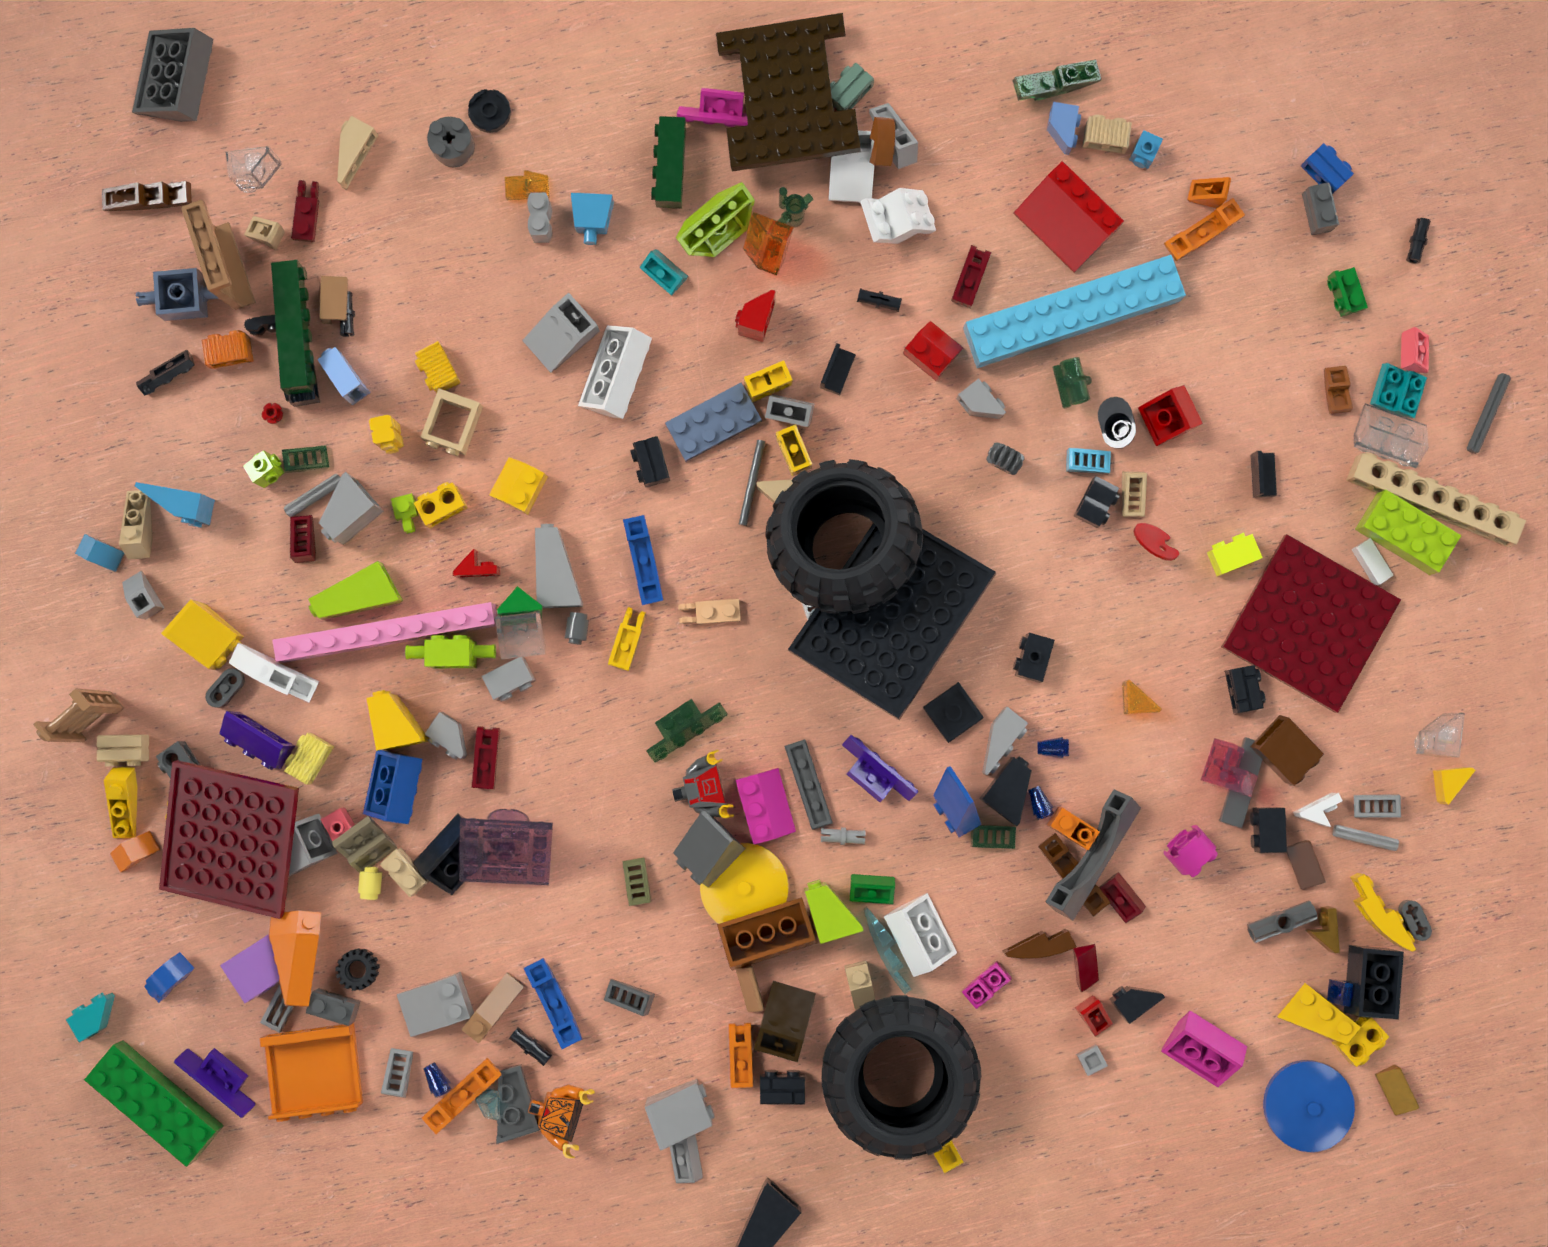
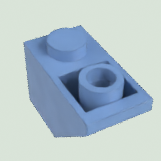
(1062, 125)

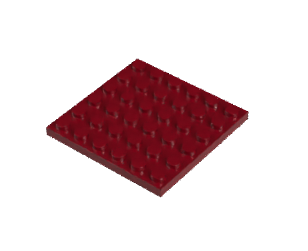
(1311, 623)
(228, 839)

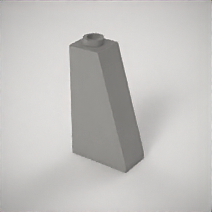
(554, 575)

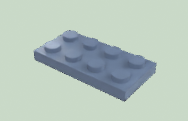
(713, 422)

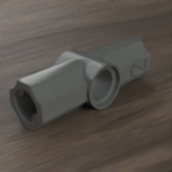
(1269, 927)

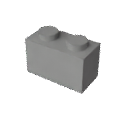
(789, 410)
(508, 679)

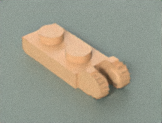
(712, 611)

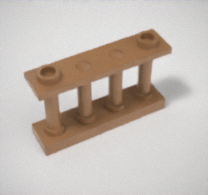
(85, 709)

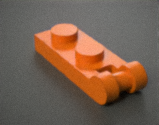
(740, 1056)

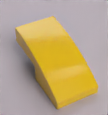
(948, 1157)

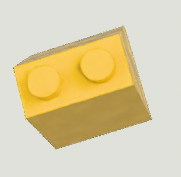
(203, 634)
(392, 722)

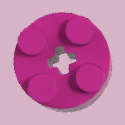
(1190, 851)

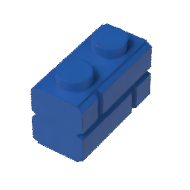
(1327, 167)

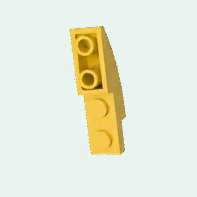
(1384, 921)

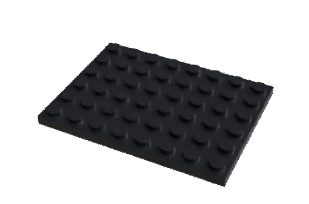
(897, 643)

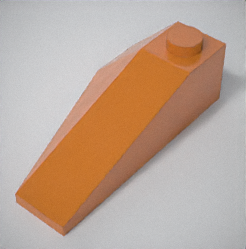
(295, 950)

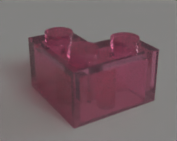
(1223, 769)

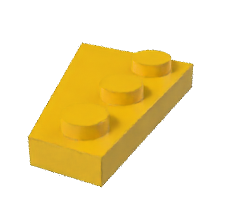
(1318, 1015)

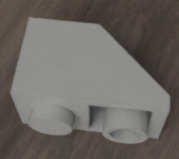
(980, 402)
(141, 596)
(449, 734)

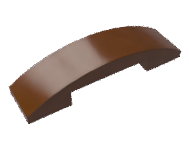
(1064, 863)

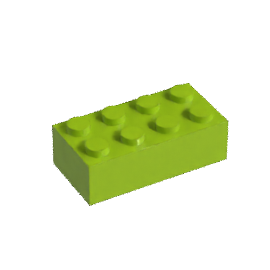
(1408, 532)

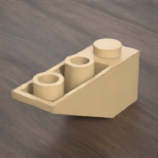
(136, 526)

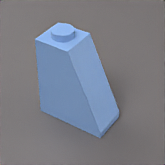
(343, 375)

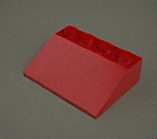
(1068, 216)

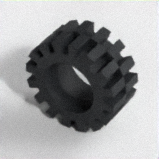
(344, 969)

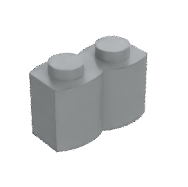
(539, 218)

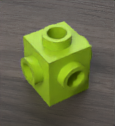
(264, 469)

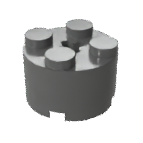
(447, 130)

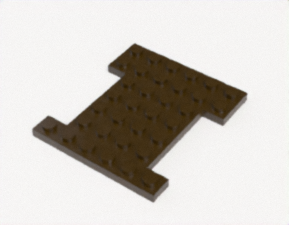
(787, 94)

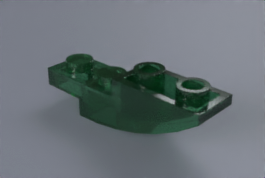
(1058, 81)

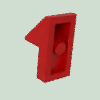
(470, 568)

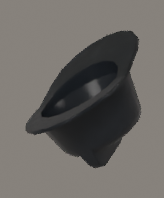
(1116, 422)

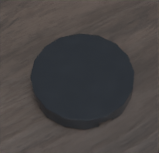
(489, 110)

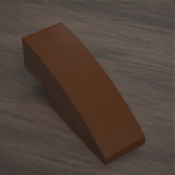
(1041, 946)

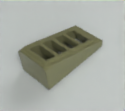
(638, 900)

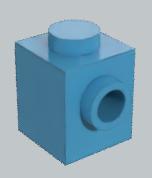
(1145, 149)

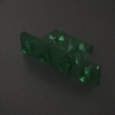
(682, 726)

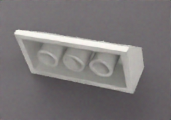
(615, 371)

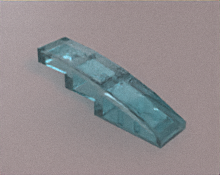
(883, 942)

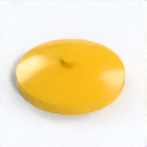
(747, 886)

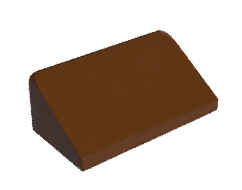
(1305, 864)

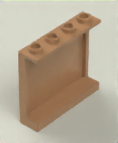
(218, 257)

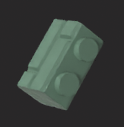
(850, 87)

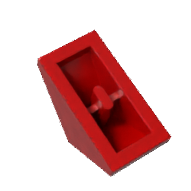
(1094, 1015)

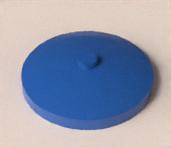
(1309, 1106)

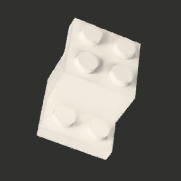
(898, 216)

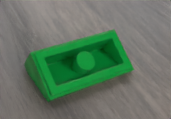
(872, 889)

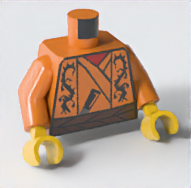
(561, 1115)

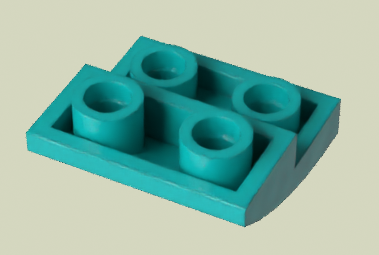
(1398, 391)

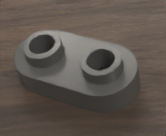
(225, 687)

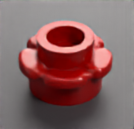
(276, 417)

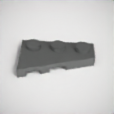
(514, 1105)

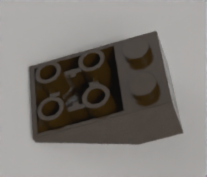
(785, 1021)

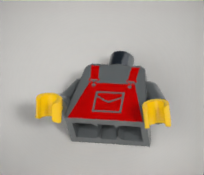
(704, 787)

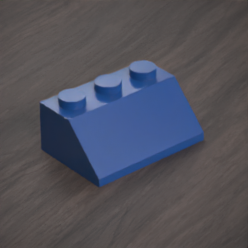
(392, 787)

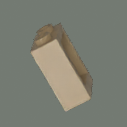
(450, 398)

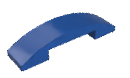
(643, 559)
(554, 1003)

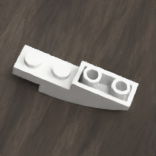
(272, 673)

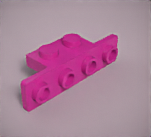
(717, 107)

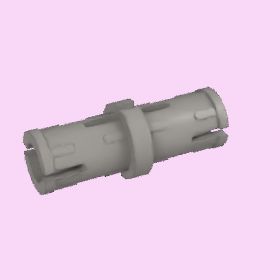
(843, 836)

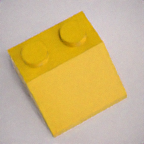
(518, 485)

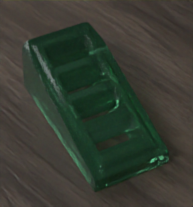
(296, 451)
(975, 837)

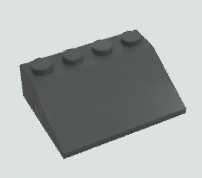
(173, 74)

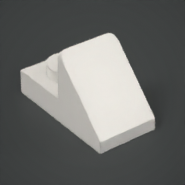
(1314, 811)

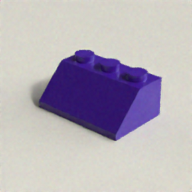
(255, 740)

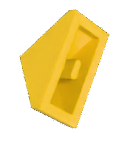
(1450, 782)

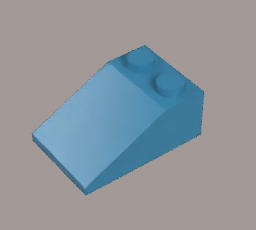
(189, 506)

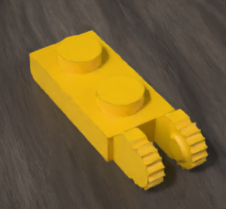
(626, 641)

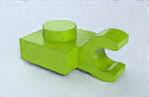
(404, 510)

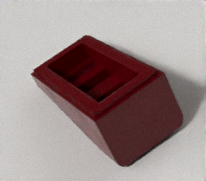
(296, 550)

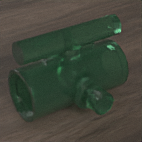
(793, 206)
(1071, 382)

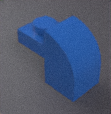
(168, 977)

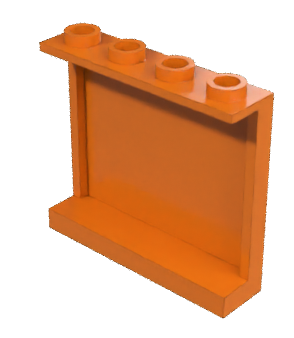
(313, 1072)

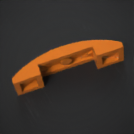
(1204, 230)
(461, 1096)

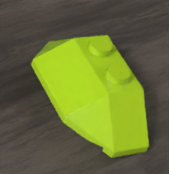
(717, 222)

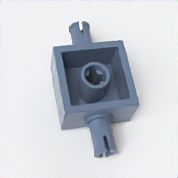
(168, 288)

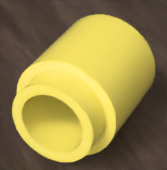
(370, 883)

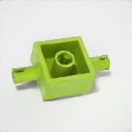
(450, 653)

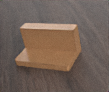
(333, 299)

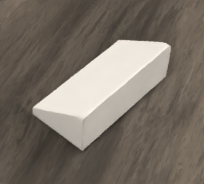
(1372, 562)

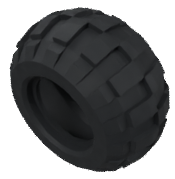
(836, 491)
(912, 1128)

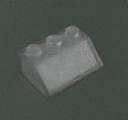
(1391, 436)

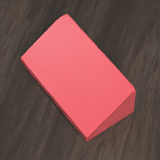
(1415, 350)

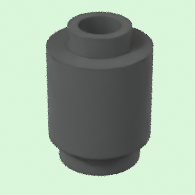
(576, 628)

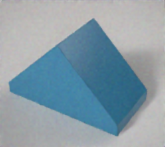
(99, 553)

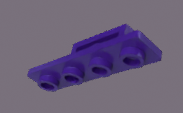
(874, 773)
(218, 1077)

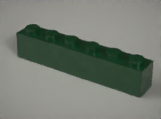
(292, 327)

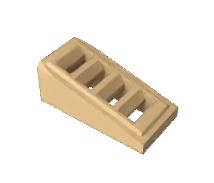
(1126, 476)

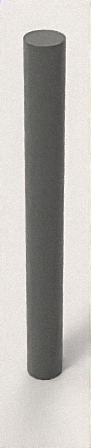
(752, 482)

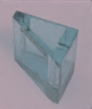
(489, 1104)

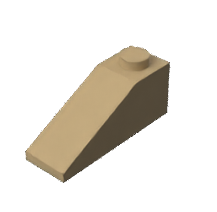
(355, 143)

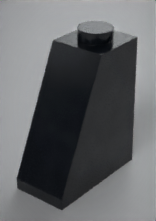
(1009, 790)

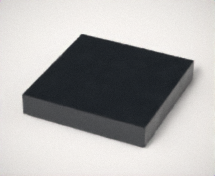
(953, 712)

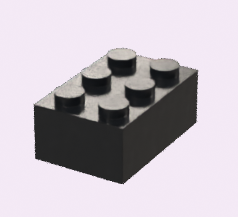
(1375, 981)

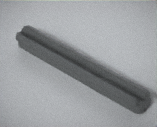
(1488, 413)

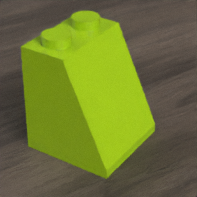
(829, 913)

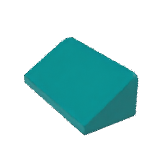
(663, 271)

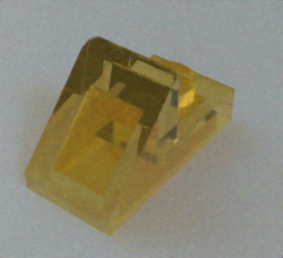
(521, 186)

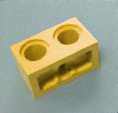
(768, 381)
(442, 510)
(1365, 1046)

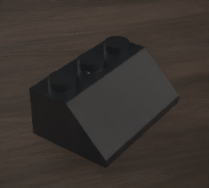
(441, 858)

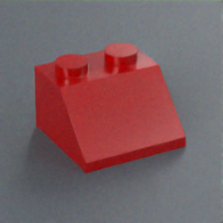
(755, 316)
(932, 350)
(1170, 415)

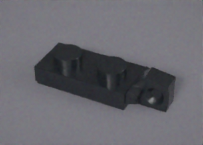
(166, 372)

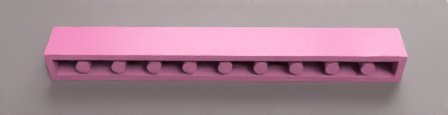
(384, 632)

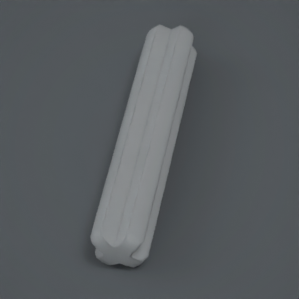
(312, 496)
(1365, 837)

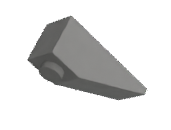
(905, 144)

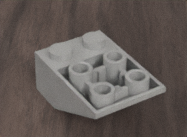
(561, 333)

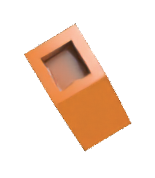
(1073, 828)

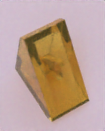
(1136, 701)

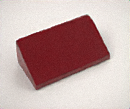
(1122, 897)
(1086, 966)

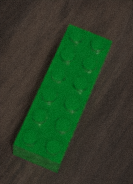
(154, 1103)

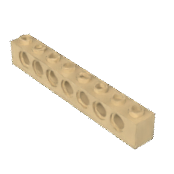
(1510, 523)

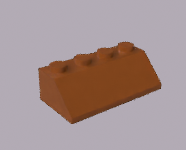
(766, 934)

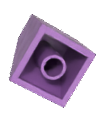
(253, 970)

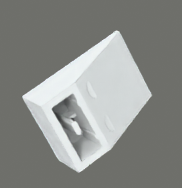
(852, 173)

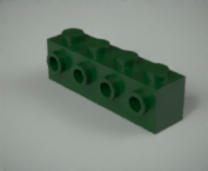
(670, 162)

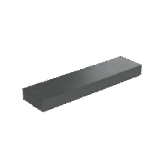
(808, 784)
(1236, 804)

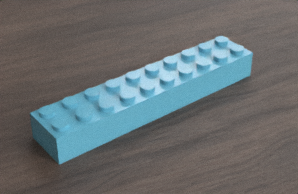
(1074, 311)

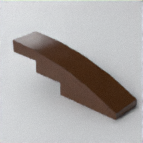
(146, 197)

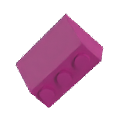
(765, 806)
(1204, 1049)

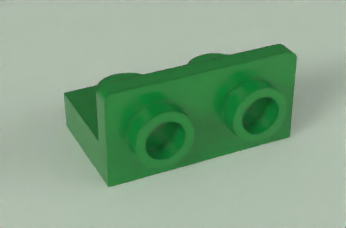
(1346, 291)

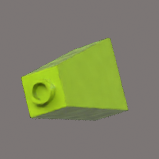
(357, 593)

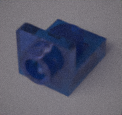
(1339, 992)

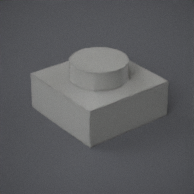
(1092, 1060)

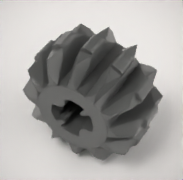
(1005, 458)

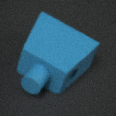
(591, 214)

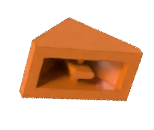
(1210, 191)
(134, 851)

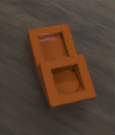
(884, 141)
(1337, 389)

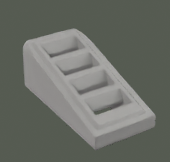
(1396, 805)
(386, 1090)

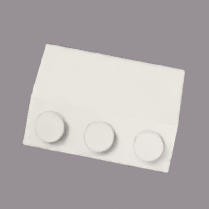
(920, 935)

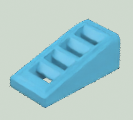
(1070, 460)

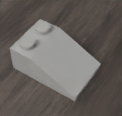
(435, 1004)

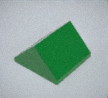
(518, 603)

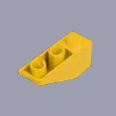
(121, 798)

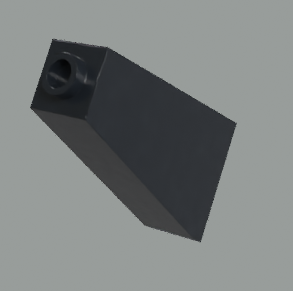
(769, 1217)

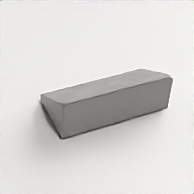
(686, 1161)

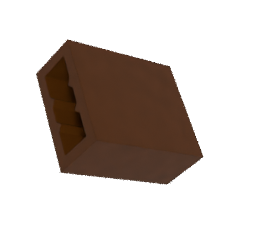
(1287, 750)

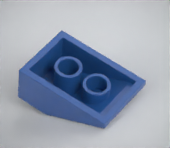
(955, 804)

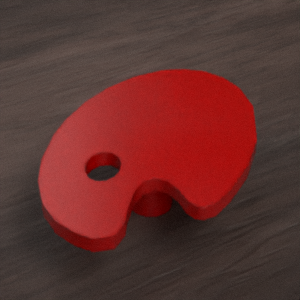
(1153, 539)

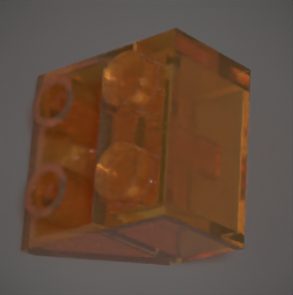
(767, 243)

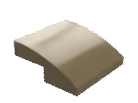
(364, 844)

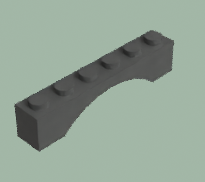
(1114, 823)

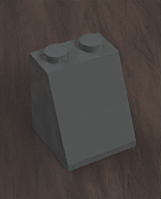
(707, 849)

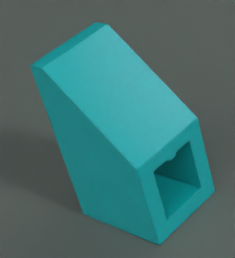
(93, 1018)

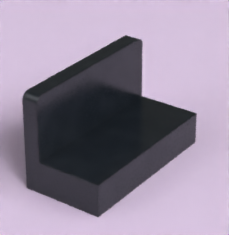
(837, 370)
(1263, 474)

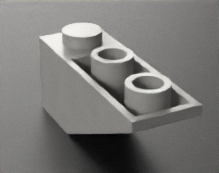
(1001, 736)

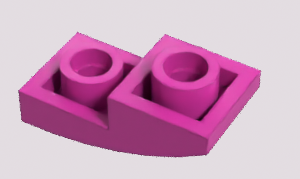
(986, 984)

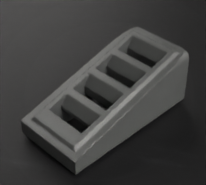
(647, 1002)

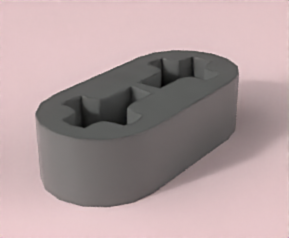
(1419, 917)

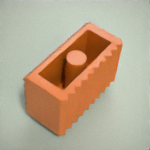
(227, 349)

